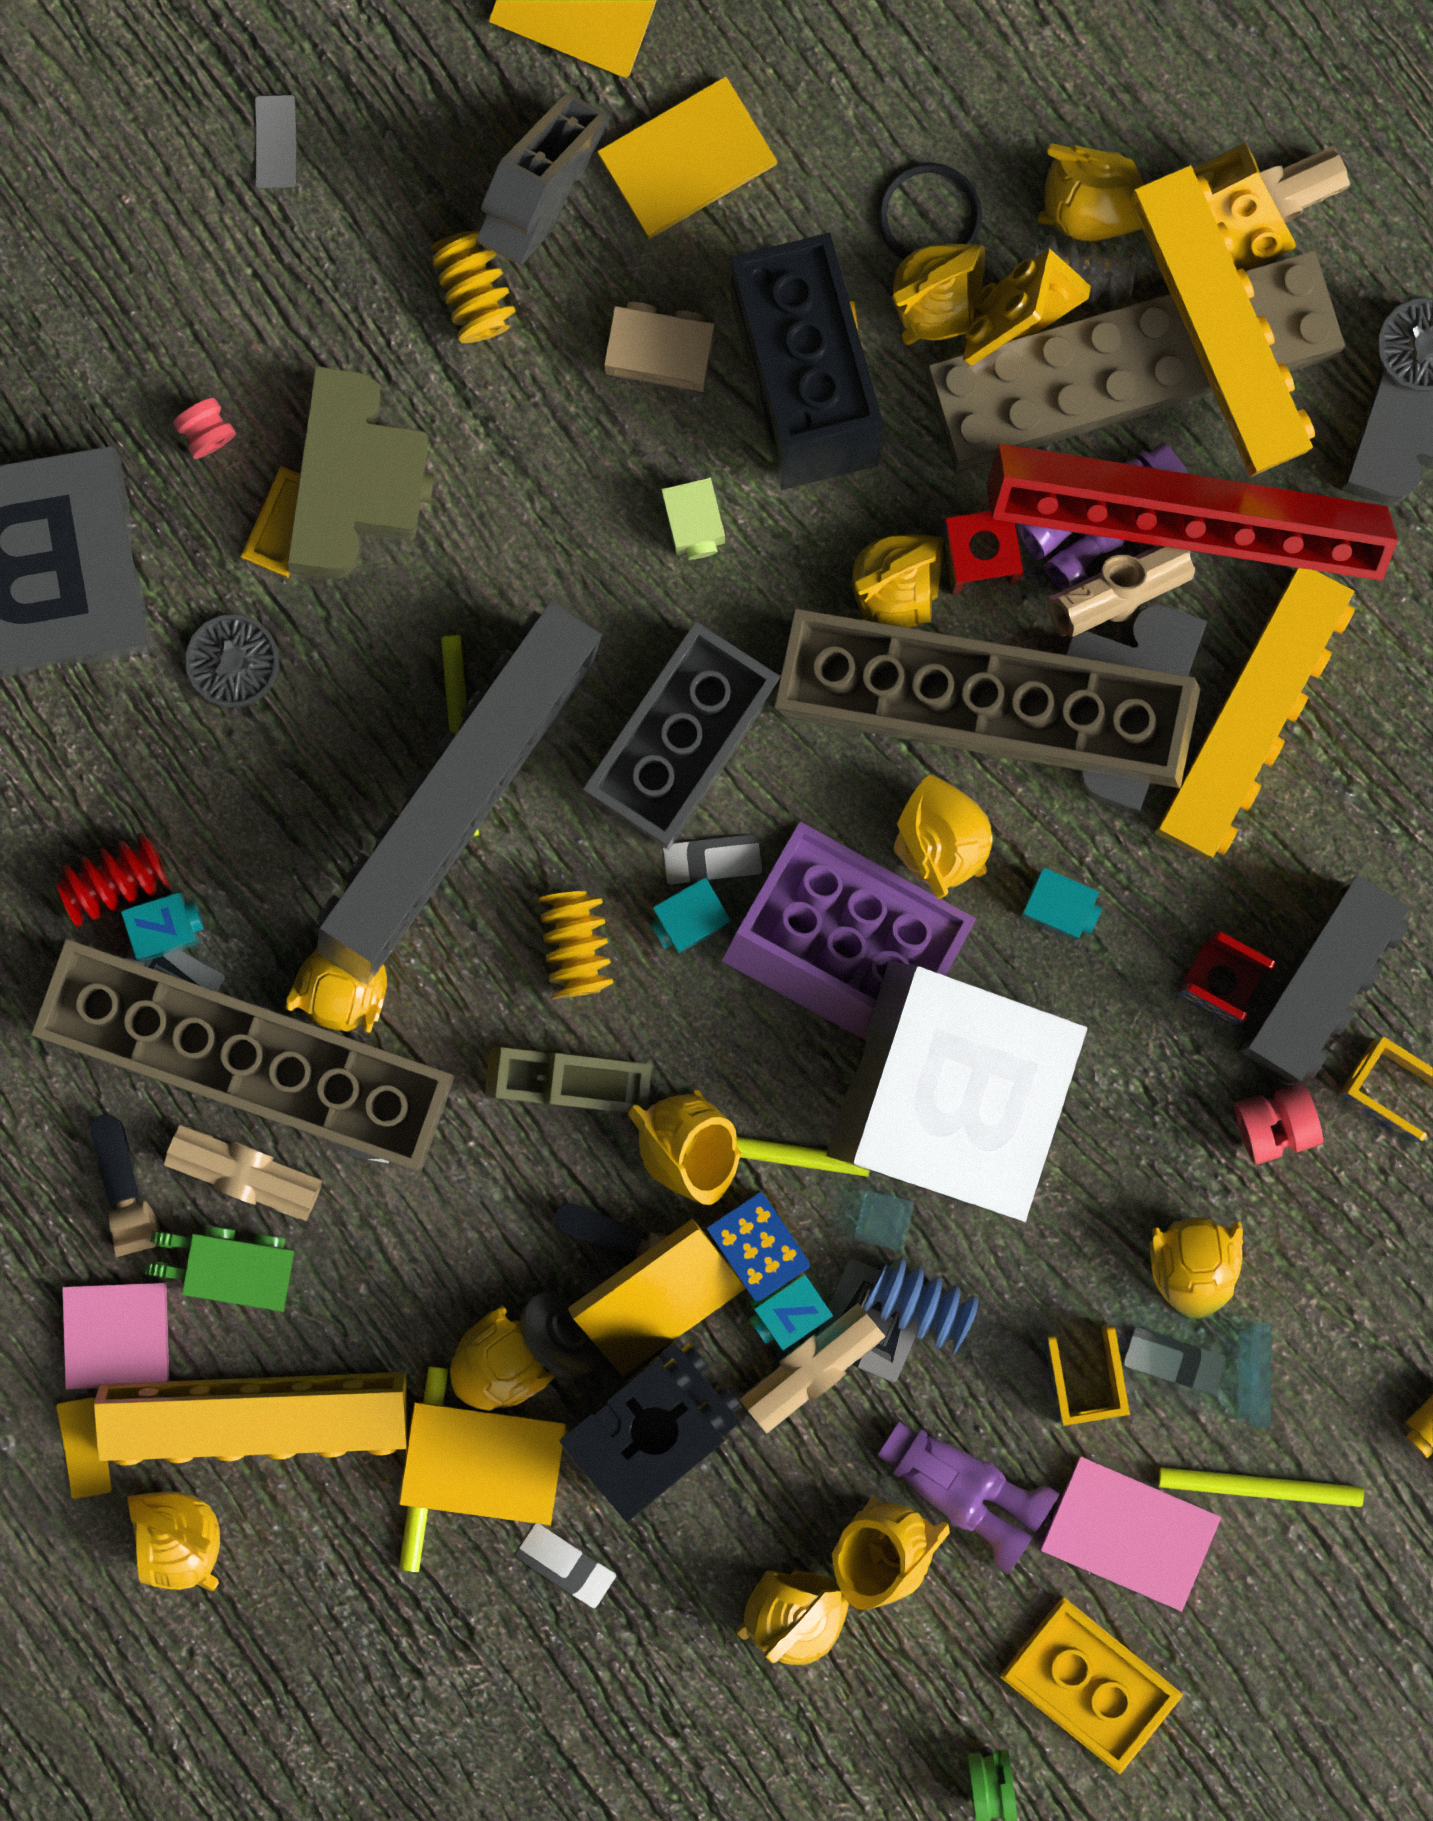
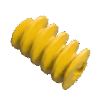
(471, 287)
(575, 943)

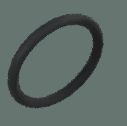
(921, 169)

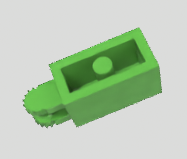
(229, 1268)

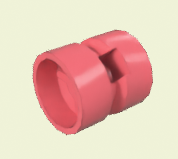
(1296, 1118)

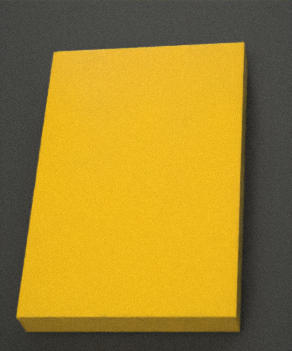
(591, 30)
(687, 158)
(657, 1298)
(481, 1463)
(1091, 1685)

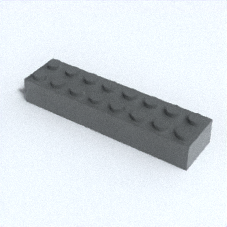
(457, 794)

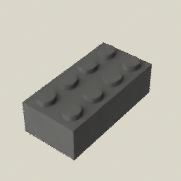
(682, 735)
(1324, 979)

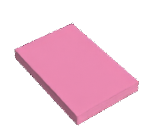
(1130, 1533)

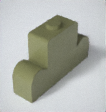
(353, 477)

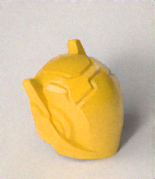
(1090, 193)
(938, 290)
(898, 579)
(943, 836)
(335, 997)
(688, 1146)
(1196, 1264)
(496, 1365)
(174, 1540)
(864, 1560)
(794, 1616)

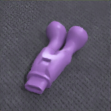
(1070, 564)
(958, 1486)

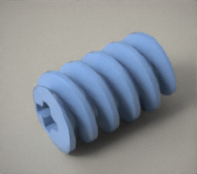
(922, 1304)

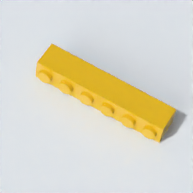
(1221, 320)
(1255, 712)
(251, 1417)

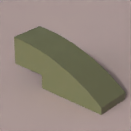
(567, 1080)

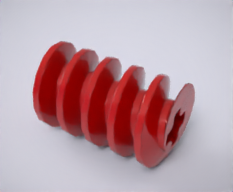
(110, 879)

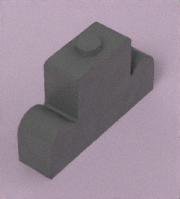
(538, 176)
(1392, 442)
(1159, 641)

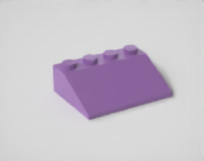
(835, 923)

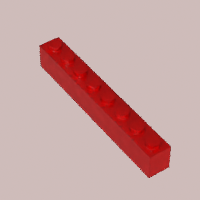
(1190, 512)

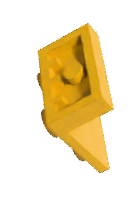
(1246, 208)
(1023, 304)

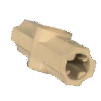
(1306, 182)
(1119, 589)
(243, 1172)
(812, 1368)

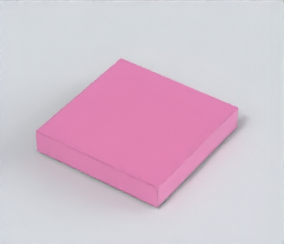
(115, 1334)

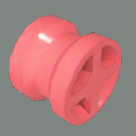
(204, 428)

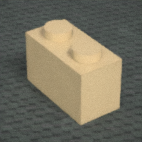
(659, 346)

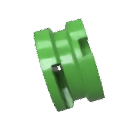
(992, 1786)

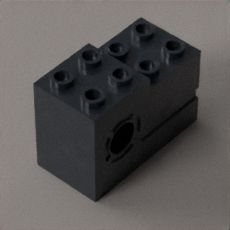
(806, 361)
(652, 1429)

